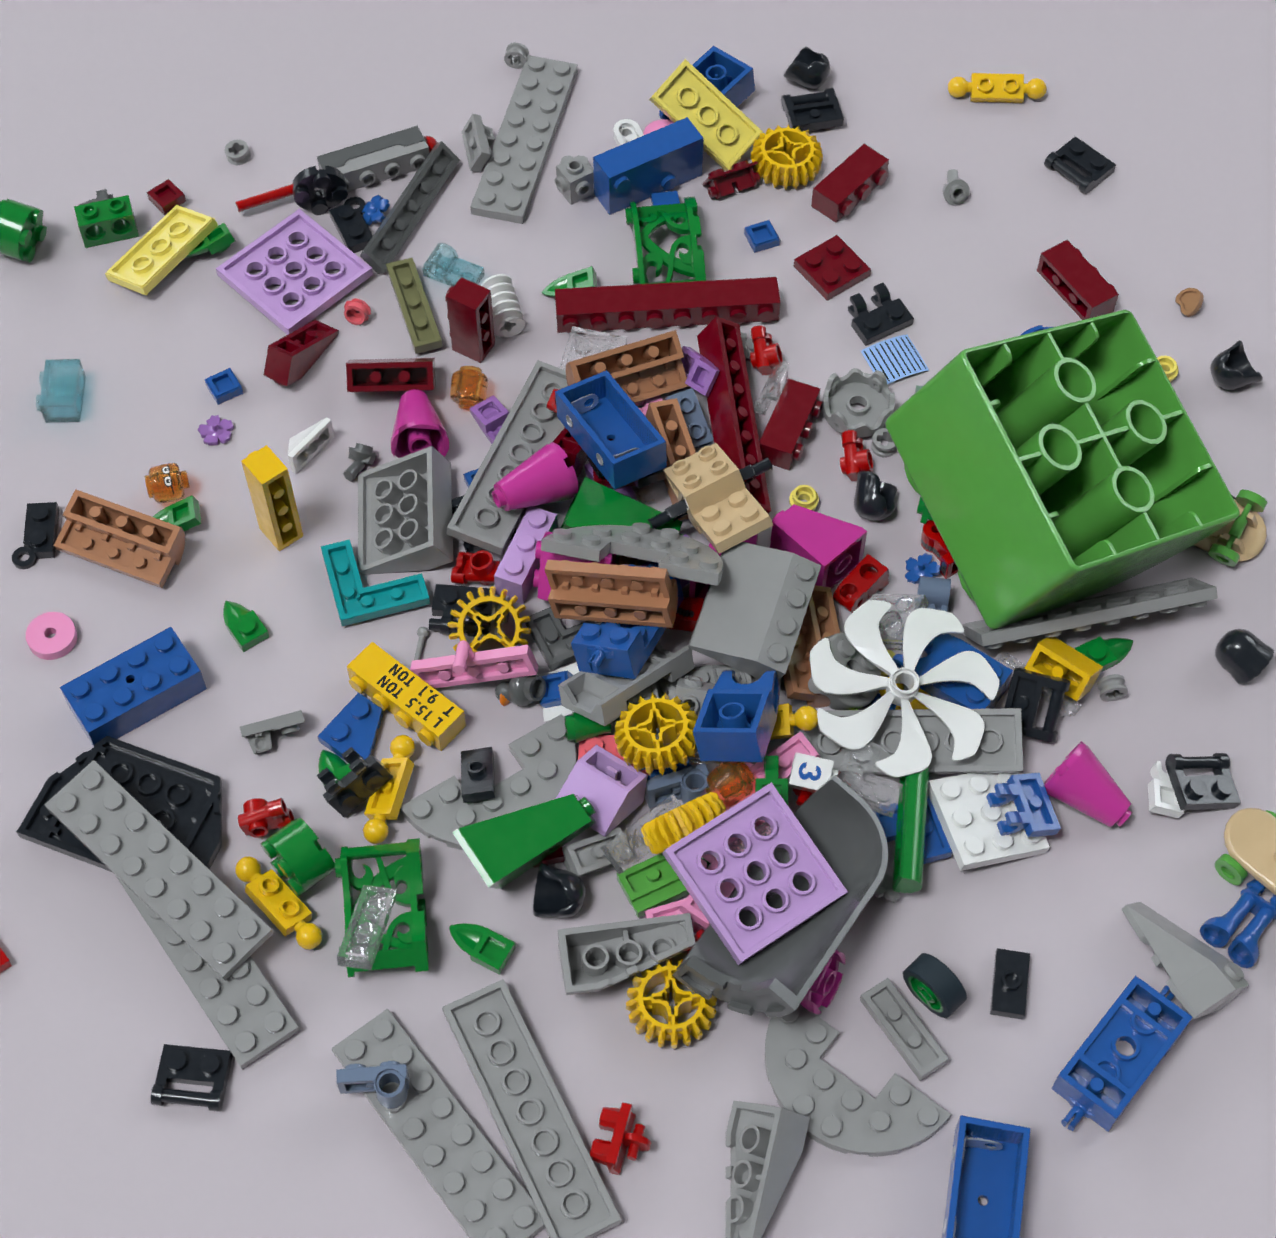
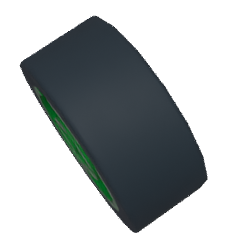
(934, 985)

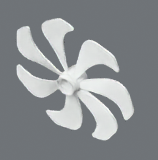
(859, 729)

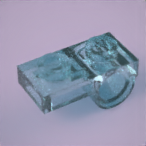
(447, 268)

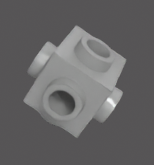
(574, 179)
(691, 690)

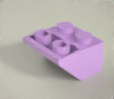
(608, 785)

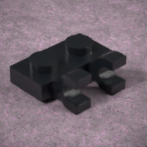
(882, 321)
(358, 785)

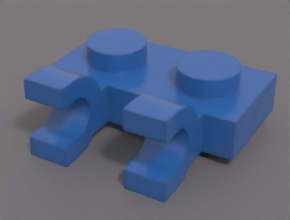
(1032, 803)

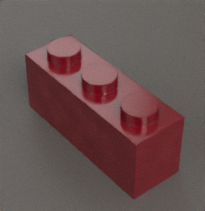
(850, 183)
(1077, 281)
(470, 319)
(390, 374)
(790, 423)

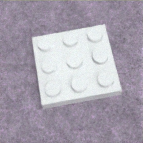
(972, 823)

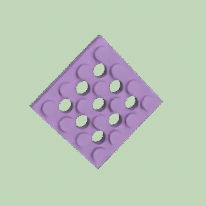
(293, 286)
(724, 912)

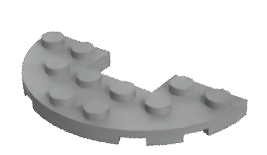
(676, 553)
(545, 766)
(838, 1109)

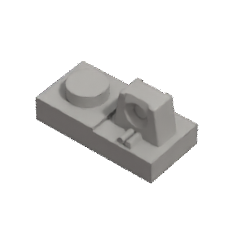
(477, 141)
(259, 732)
(586, 855)

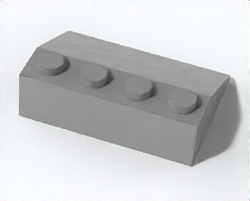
(405, 514)
(755, 609)

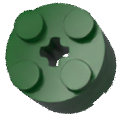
(20, 229)
(298, 856)

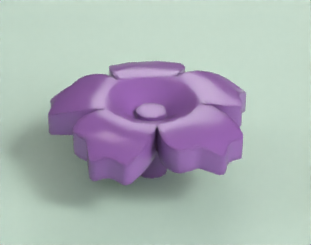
(216, 430)

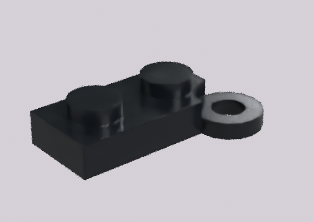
(351, 224)
(39, 534)

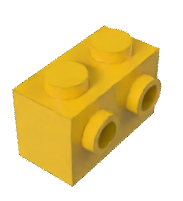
(1060, 660)

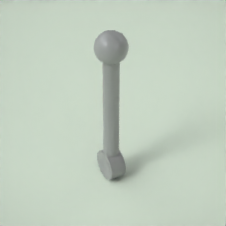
(422, 632)

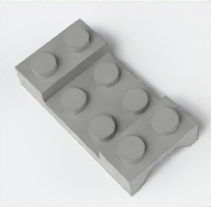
(605, 696)

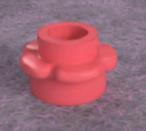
(356, 311)

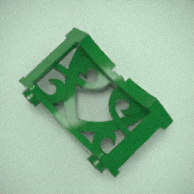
(653, 217)
(408, 948)

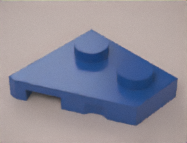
(353, 727)

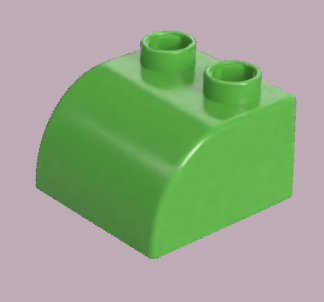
(1058, 465)

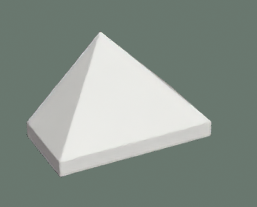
(309, 443)

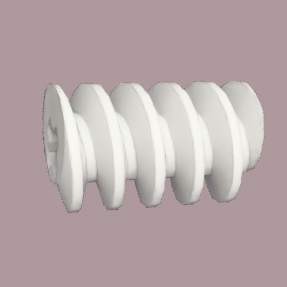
(505, 306)

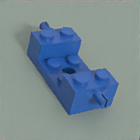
(617, 647)
(1102, 1080)

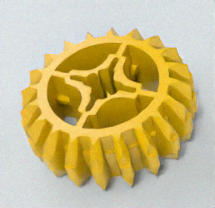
(787, 156)
(503, 611)
(637, 733)
(681, 821)
(658, 1005)

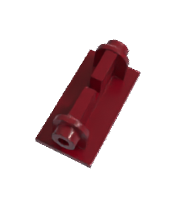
(741, 175)

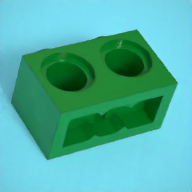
(106, 221)

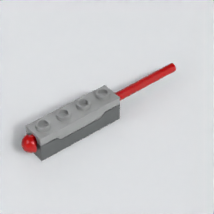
(364, 163)

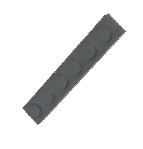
(409, 207)

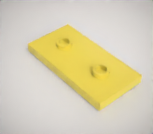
(722, 125)
(161, 249)

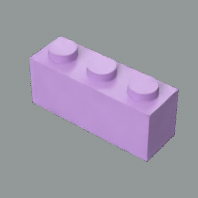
(519, 562)

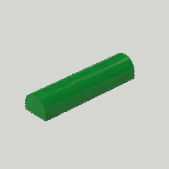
(910, 833)

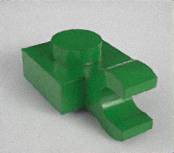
(771, 775)

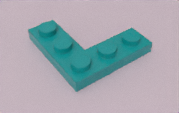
(360, 603)

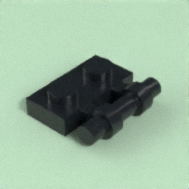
(446, 600)

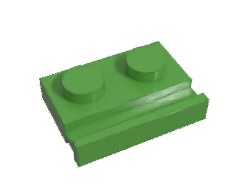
(651, 884)

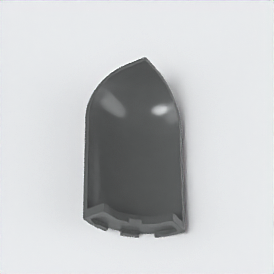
(785, 970)

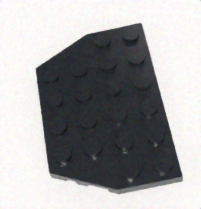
(171, 791)

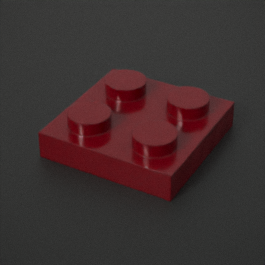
(832, 267)

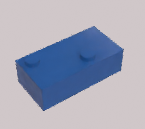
(648, 165)

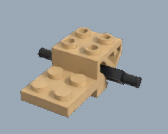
(715, 497)

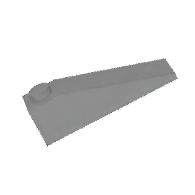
(612, 952)
(1198, 974)
(763, 1156)

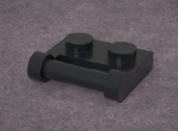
(813, 110)
(1080, 164)
(1026, 693)
(1202, 791)
(192, 1067)

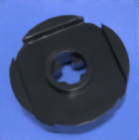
(319, 201)

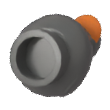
(521, 690)

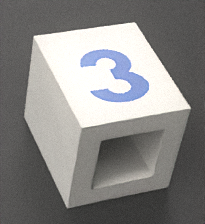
(810, 772)

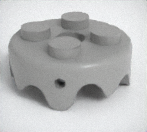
(862, 388)
(846, 654)

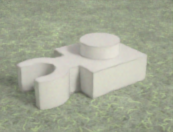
(1161, 793)

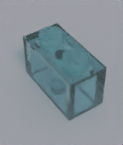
(61, 391)

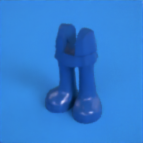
(1244, 948)

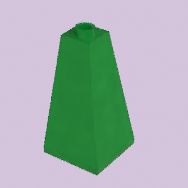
(603, 506)
(521, 839)

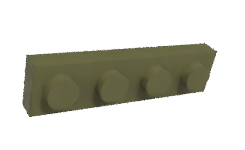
(414, 305)

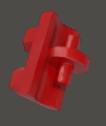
(621, 1124)

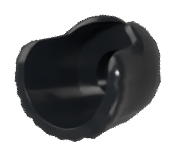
(809, 69)
(1232, 368)
(874, 497)
(1243, 655)
(557, 893)

